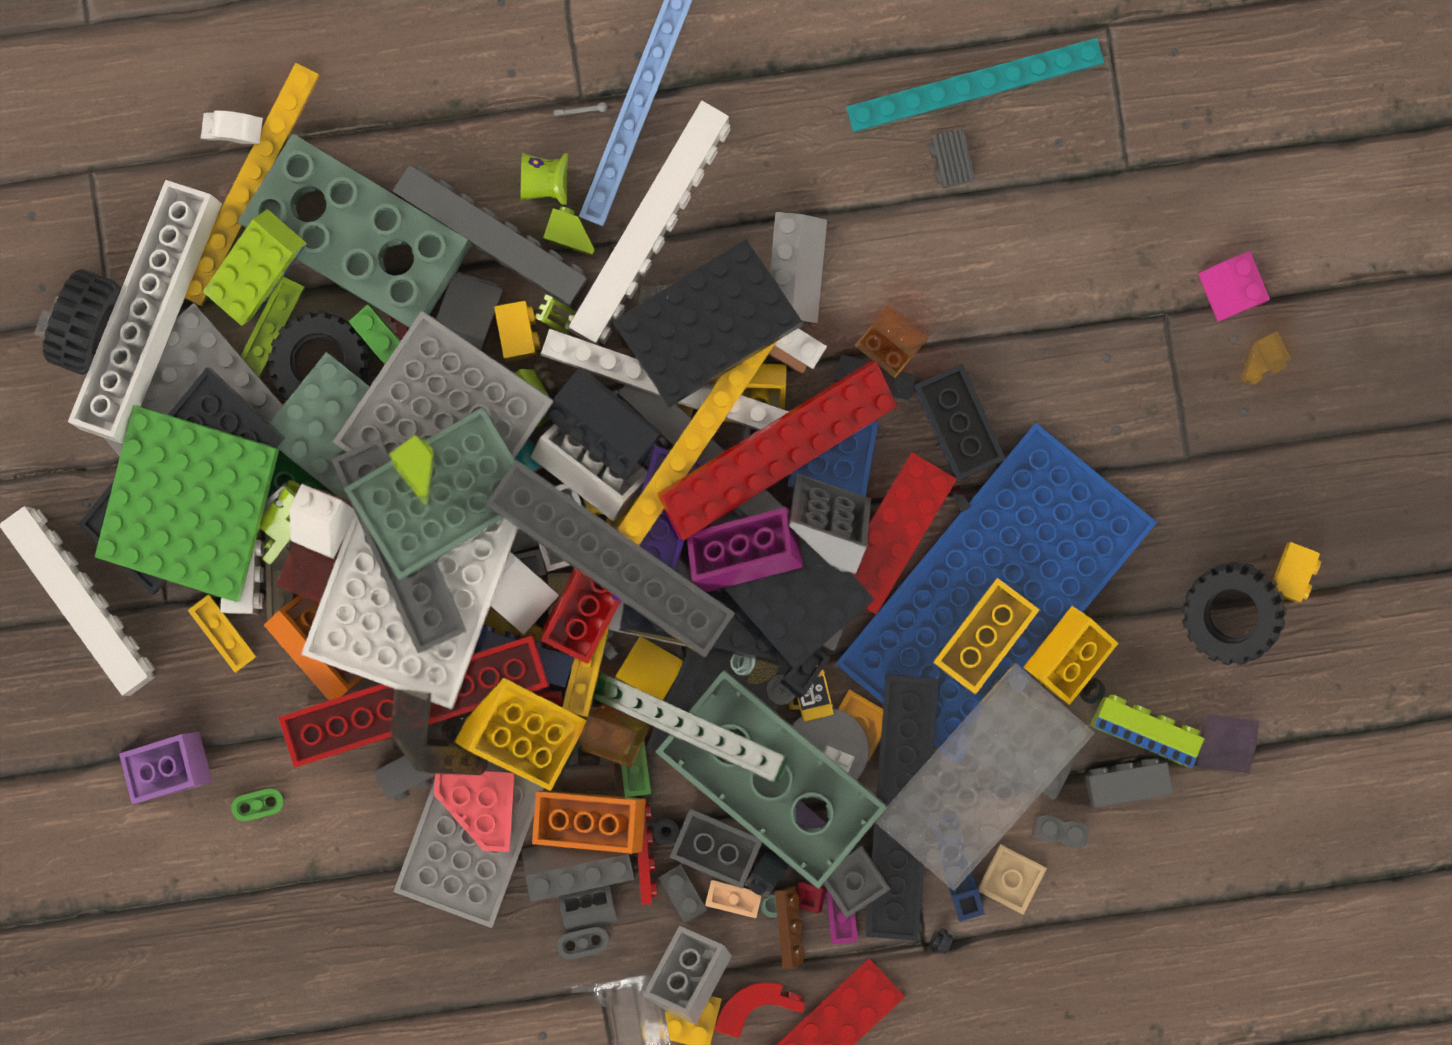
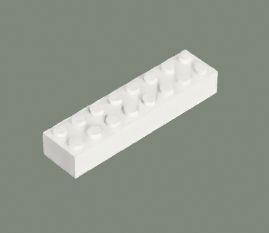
(77, 600)

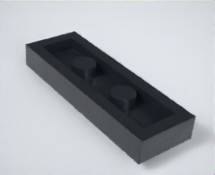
(900, 387)

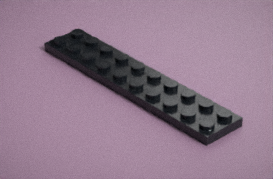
(904, 750)

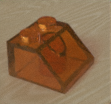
(613, 735)

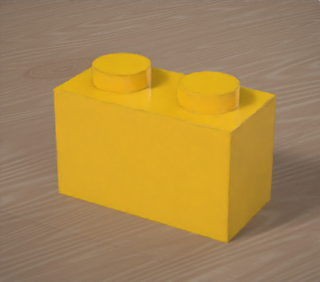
(1296, 571)

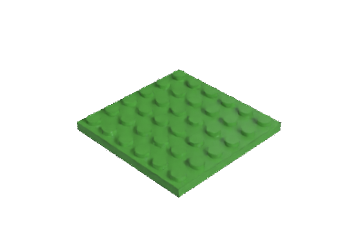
(186, 503)

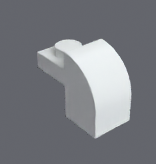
(231, 127)

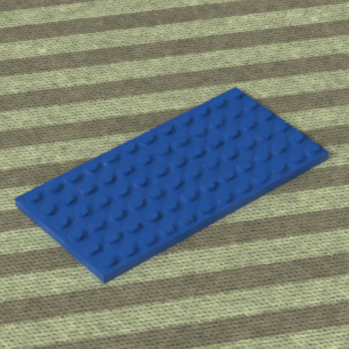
(1035, 525)

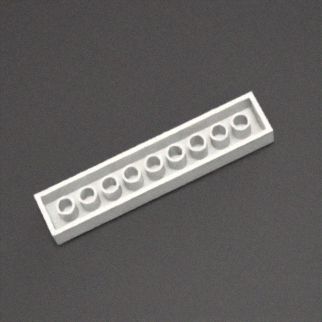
(650, 223)
(145, 310)

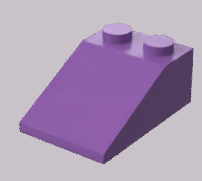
(165, 767)

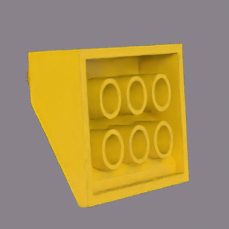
(522, 733)

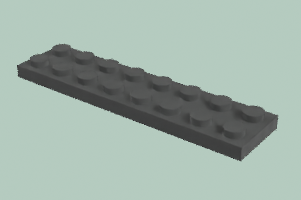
(421, 596)

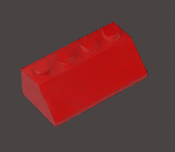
(579, 617)

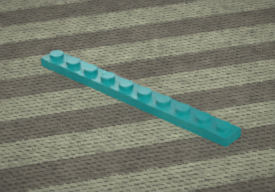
(975, 85)

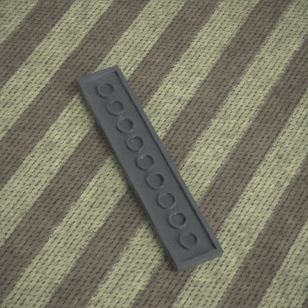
(609, 558)

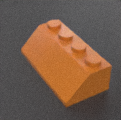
(291, 629)

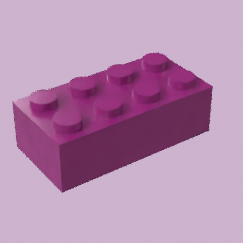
(744, 550)

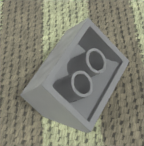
(687, 974)

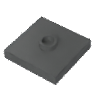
(856, 882)

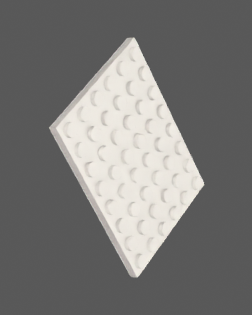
(363, 629)

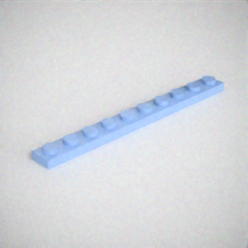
(634, 111)

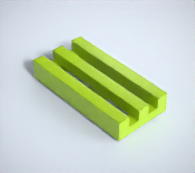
(547, 310)

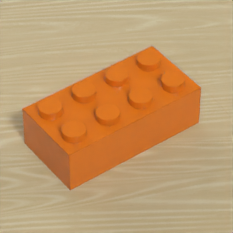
(589, 821)

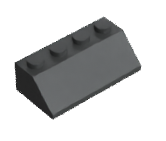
(566, 870)

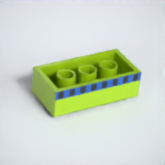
(254, 267)
(1147, 732)

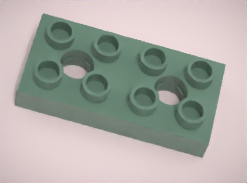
(358, 232)
(769, 806)

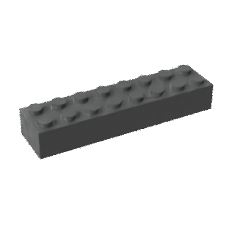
(491, 237)

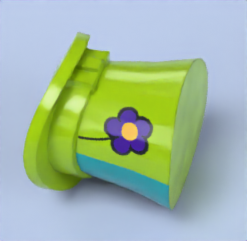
(544, 178)

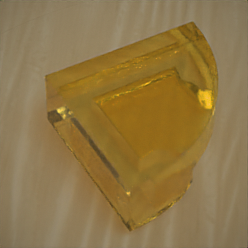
(762, 672)

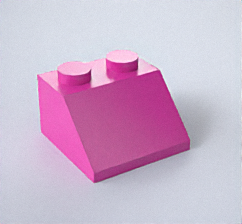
(1233, 286)

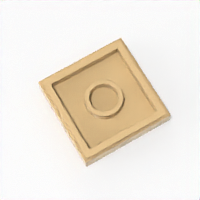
(1011, 879)

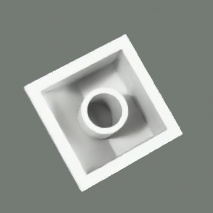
(319, 521)

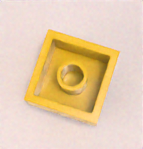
(516, 331)

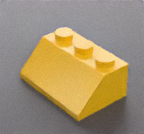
(766, 386)

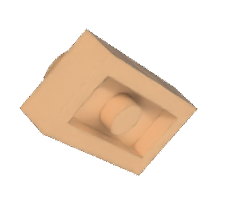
(733, 899)

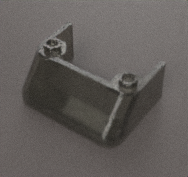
(429, 755)

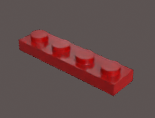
(646, 863)

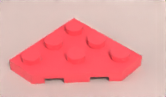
(480, 805)

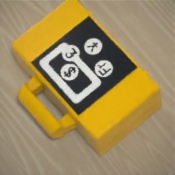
(816, 701)

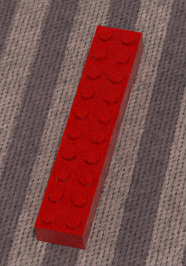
(367, 714)

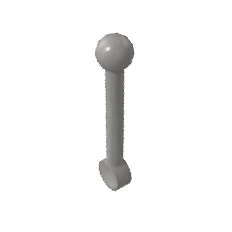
(602, 107)

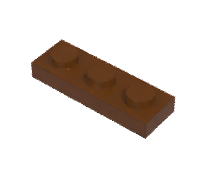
(789, 927)

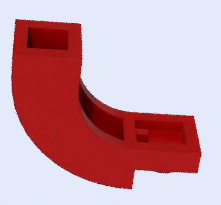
(742, 1002)

